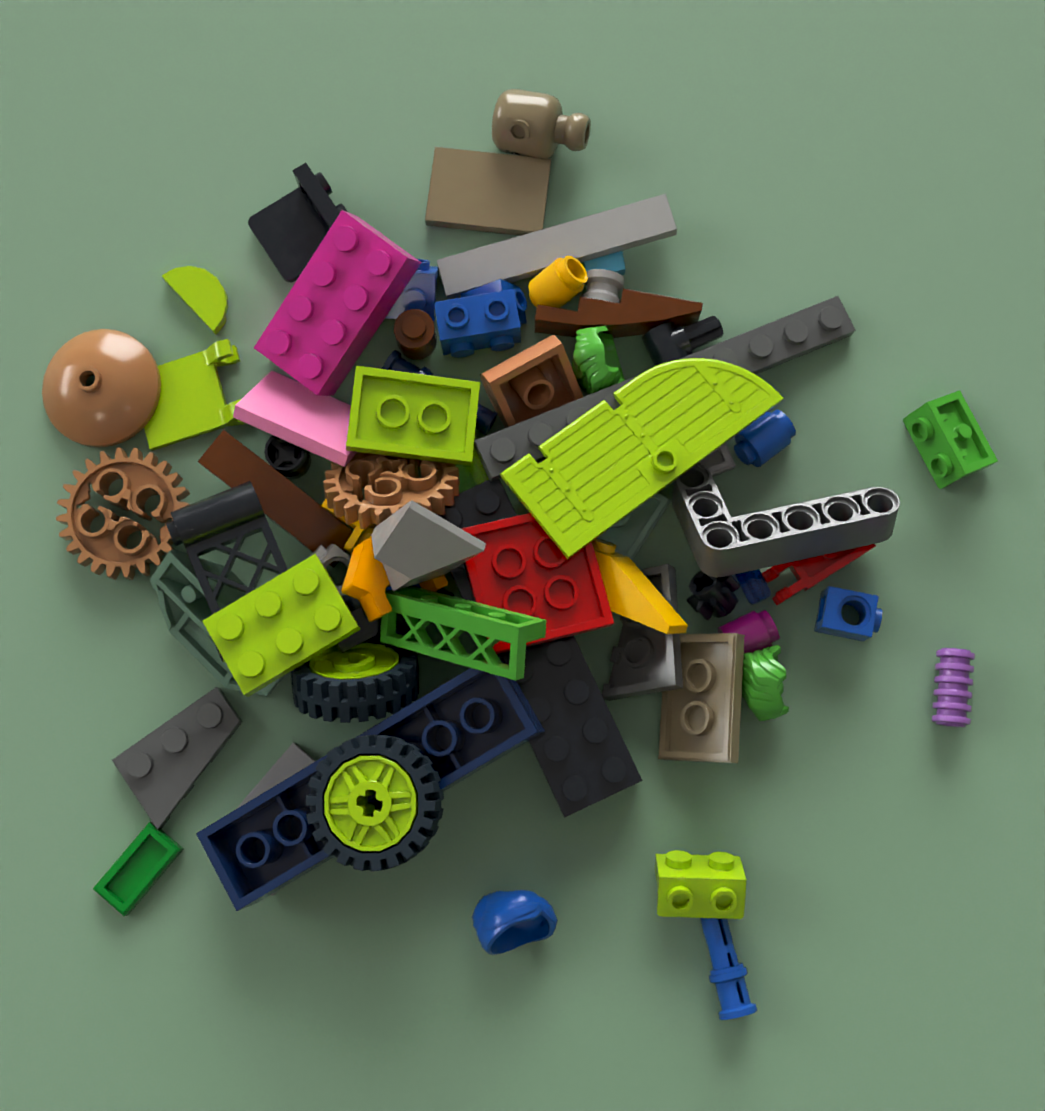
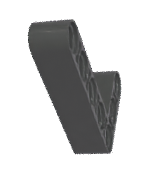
(776, 535)

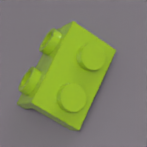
(700, 885)

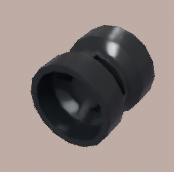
(280, 451)

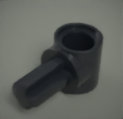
(673, 342)

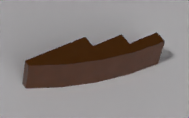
(632, 317)
(278, 496)

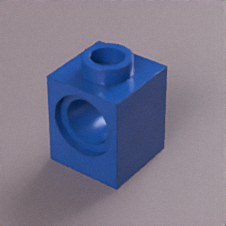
(829, 615)

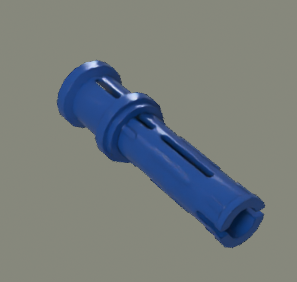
(726, 971)

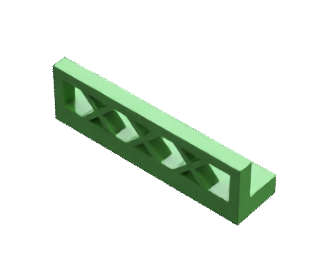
(464, 616)

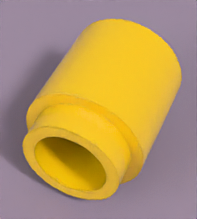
(558, 282)

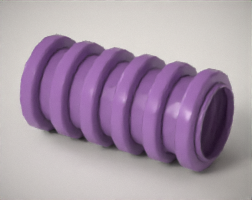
(953, 687)

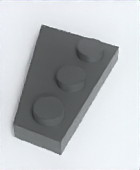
(645, 657)
(173, 756)

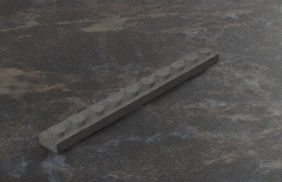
(752, 350)

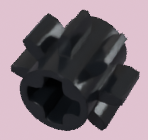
(713, 595)

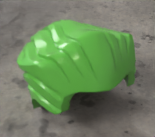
(596, 360)
(763, 683)

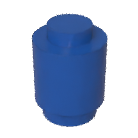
(764, 438)

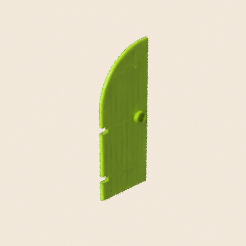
(624, 456)

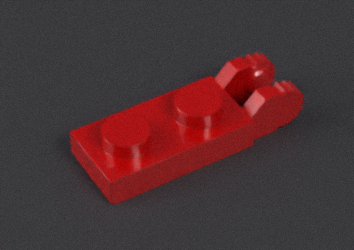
(812, 570)

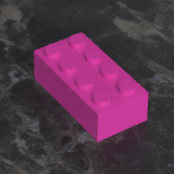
(337, 304)

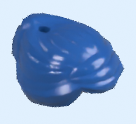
(512, 919)

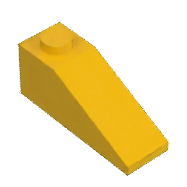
(632, 592)

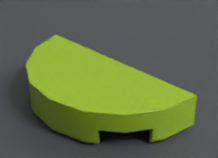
(201, 293)

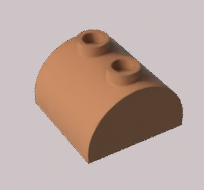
(531, 382)

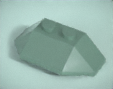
(186, 608)

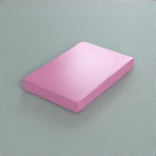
(298, 416)

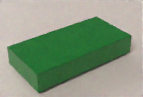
(138, 869)

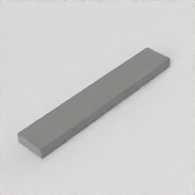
(580, 238)

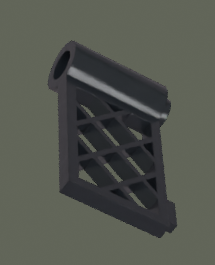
(217, 523)

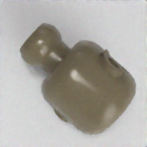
(535, 125)

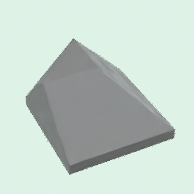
(420, 546)

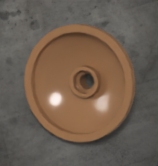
(118, 400)

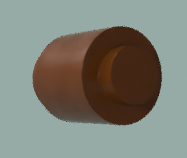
(415, 334)

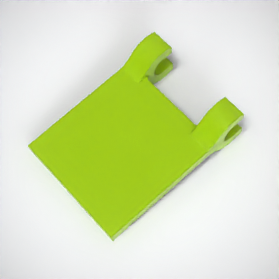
(192, 397)

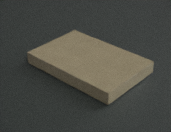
(487, 191)
(705, 714)

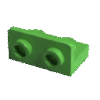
(949, 439)

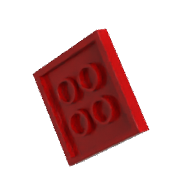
(532, 577)

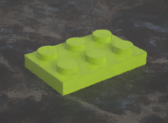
(413, 416)
(281, 625)

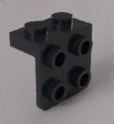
(296, 223)

